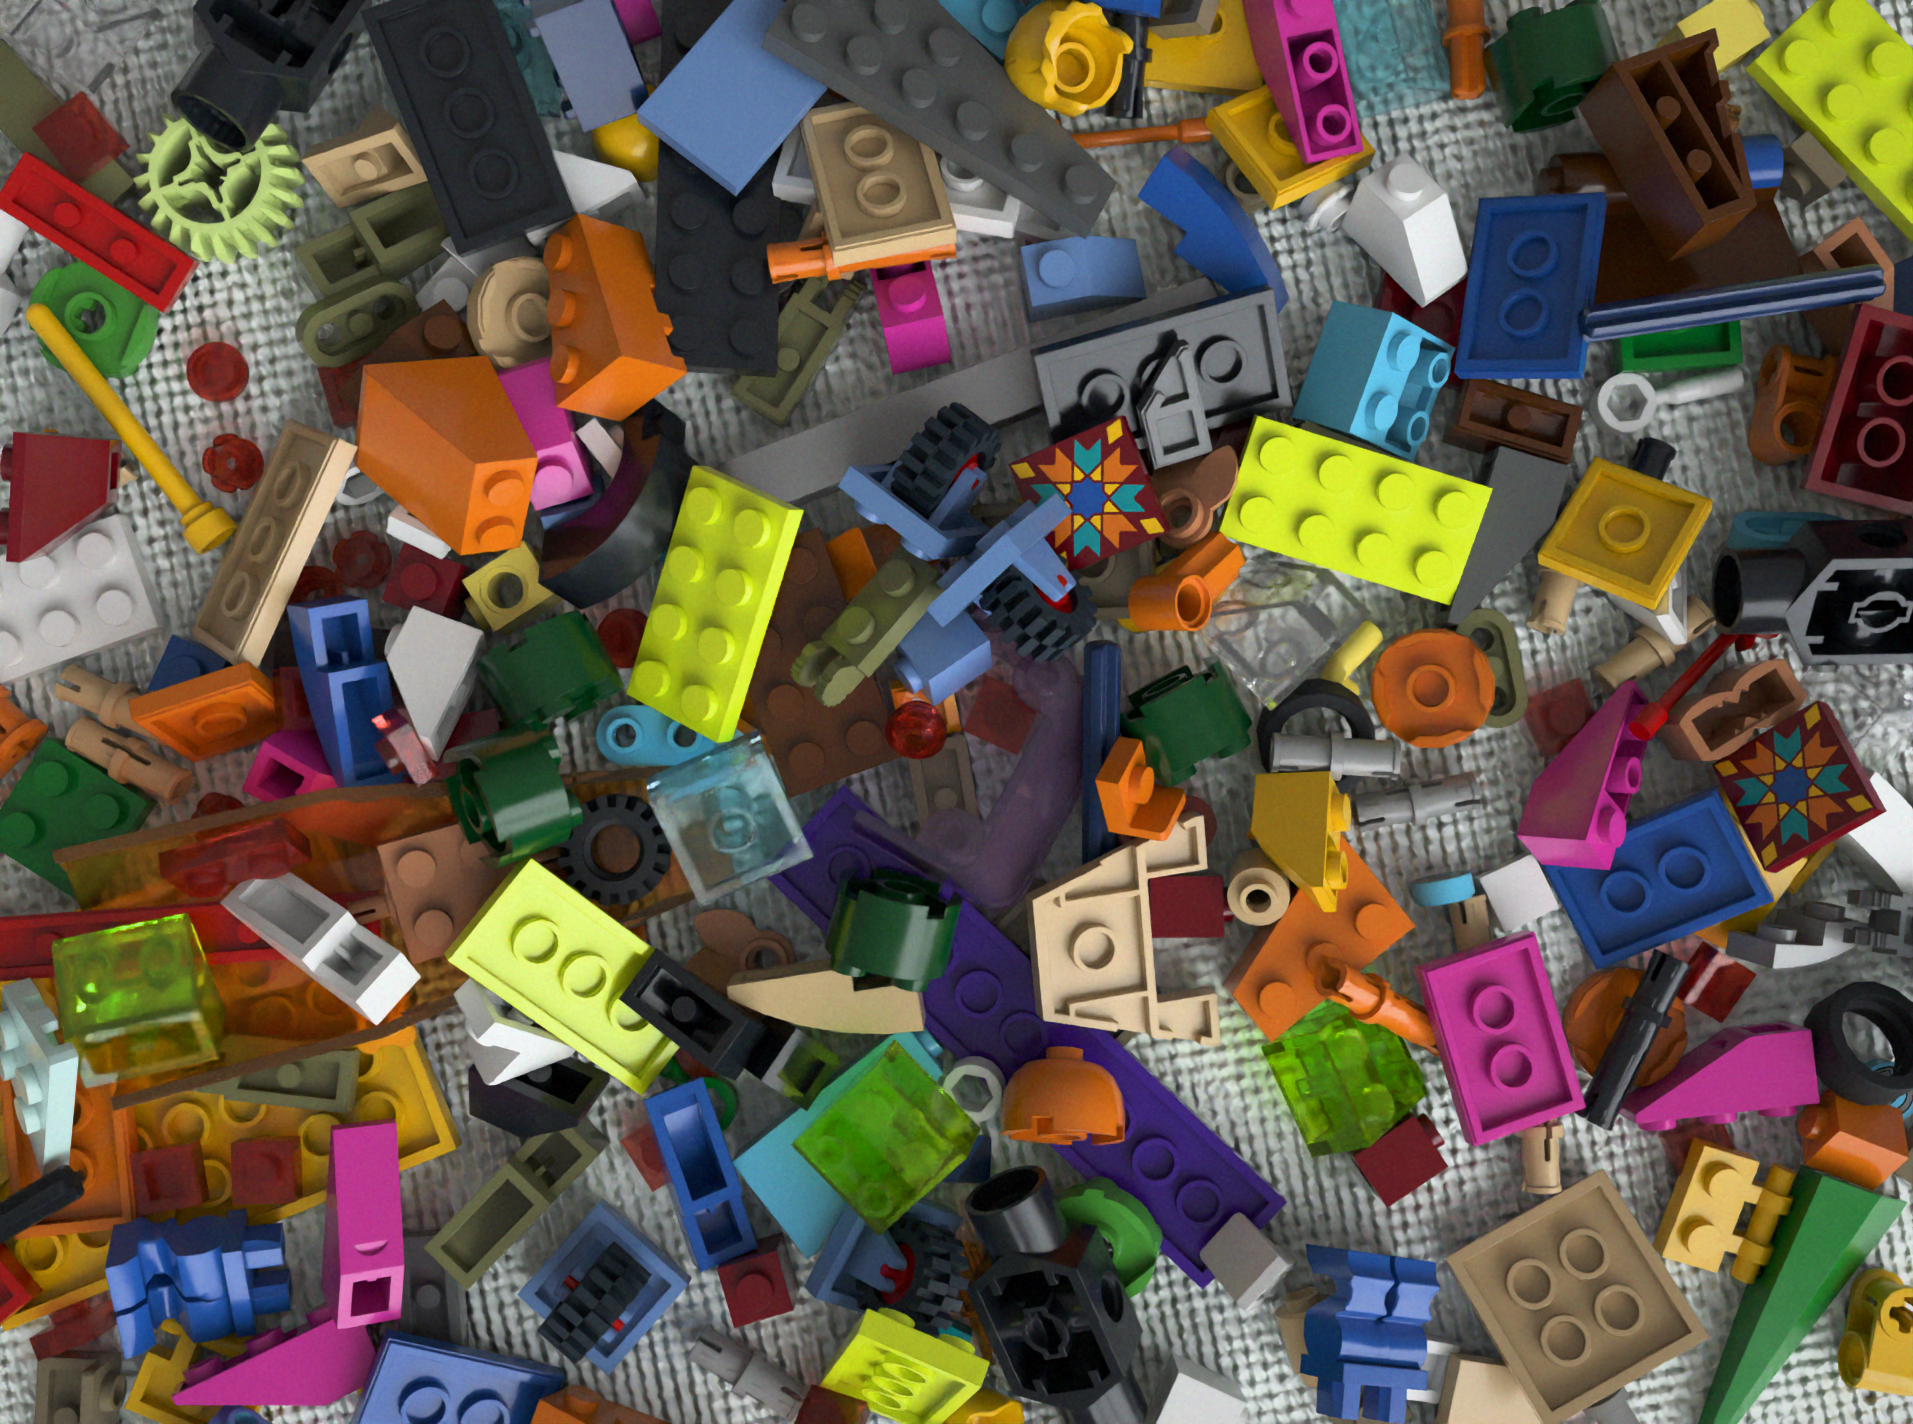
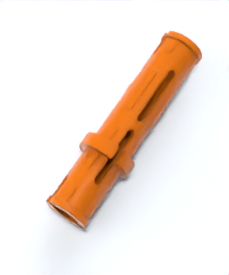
(813, 259)
(1374, 1002)

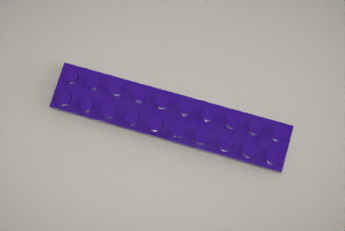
(989, 1011)

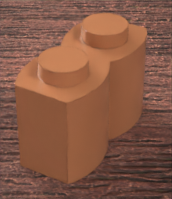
(1730, 708)

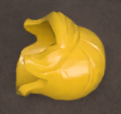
(1066, 56)

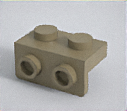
(80, 1388)

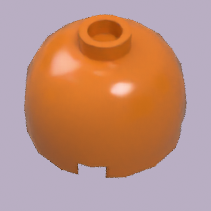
(1062, 1101)

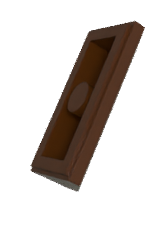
(1510, 417)

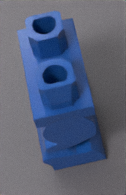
(196, 1275)
(1368, 1332)

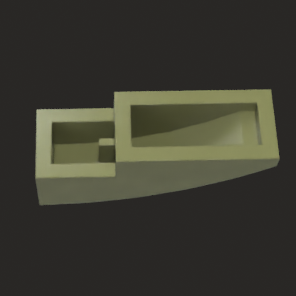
(29, 100)
(381, 238)
(513, 1200)

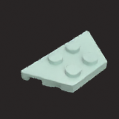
(39, 1071)

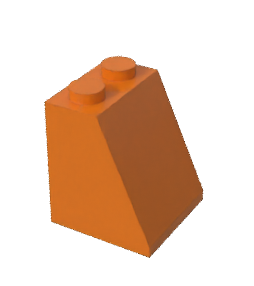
(448, 449)

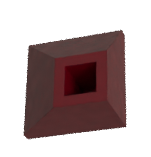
(55, 489)

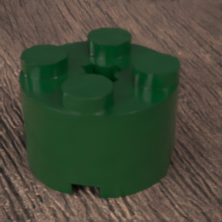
(1549, 63)
(550, 673)
(1186, 720)
(511, 794)
(892, 927)

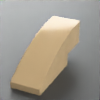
(827, 1000)

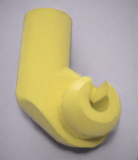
(1351, 655)

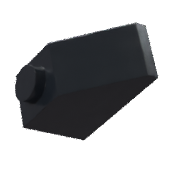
(695, 1015)
(540, 1100)

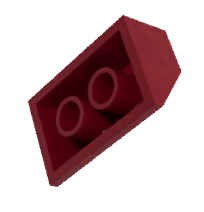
(1867, 420)

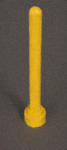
(203, 523)

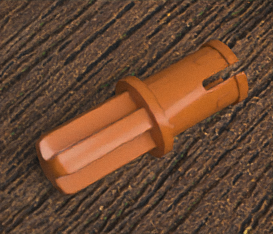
(1466, 40)

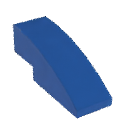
(1218, 231)
(343, 685)
(699, 1174)

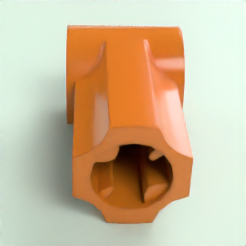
(1185, 589)

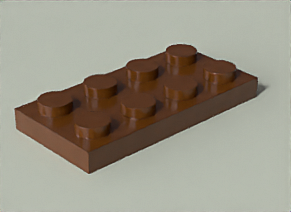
(806, 738)

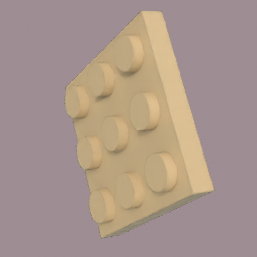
(1575, 1298)

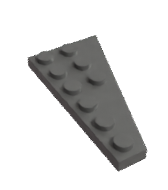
(947, 92)

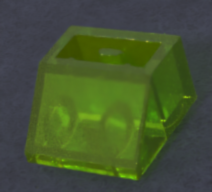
(137, 999)
(1343, 1079)
(887, 1138)

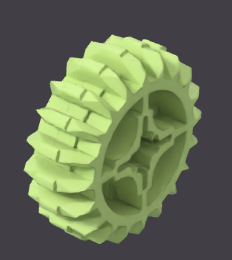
(179, 186)

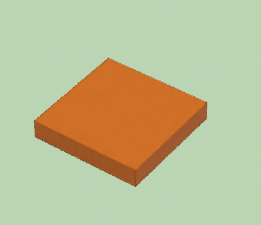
(210, 712)

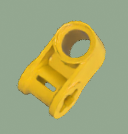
(1878, 1338)

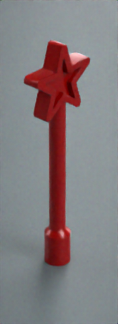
(1656, 713)

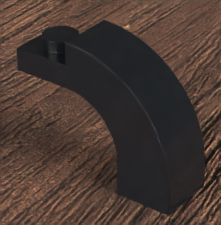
(630, 522)

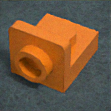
(1132, 799)

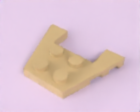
(1097, 948)

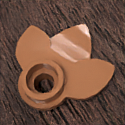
(1195, 487)
(732, 947)

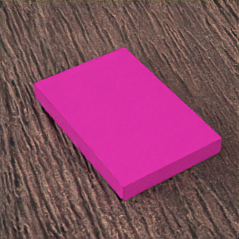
(1499, 1037)

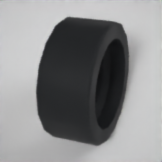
(1314, 694)
(1837, 1063)

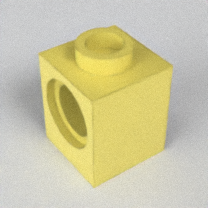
(1738, 28)
(485, 585)

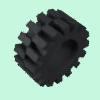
(607, 886)

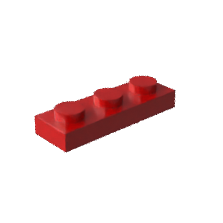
(96, 232)

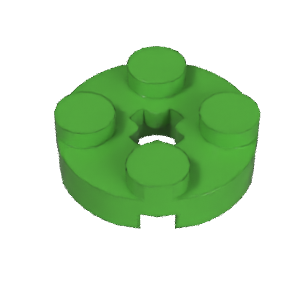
(128, 325)
(1122, 1221)

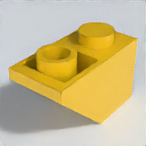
(1300, 828)

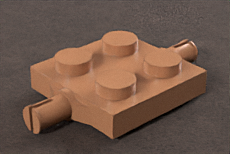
(435, 887)

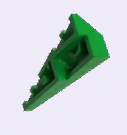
(1813, 1258)

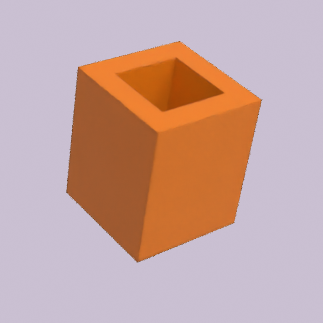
(1853, 1139)

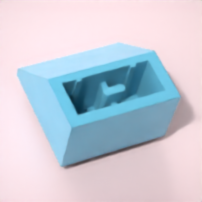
(1374, 379)

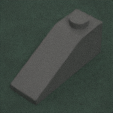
(1521, 509)

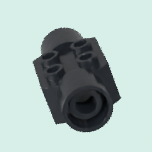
(262, 61)
(1832, 591)
(1053, 1302)

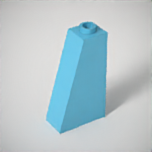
(785, 1180)

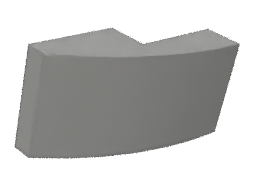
(1795, 938)

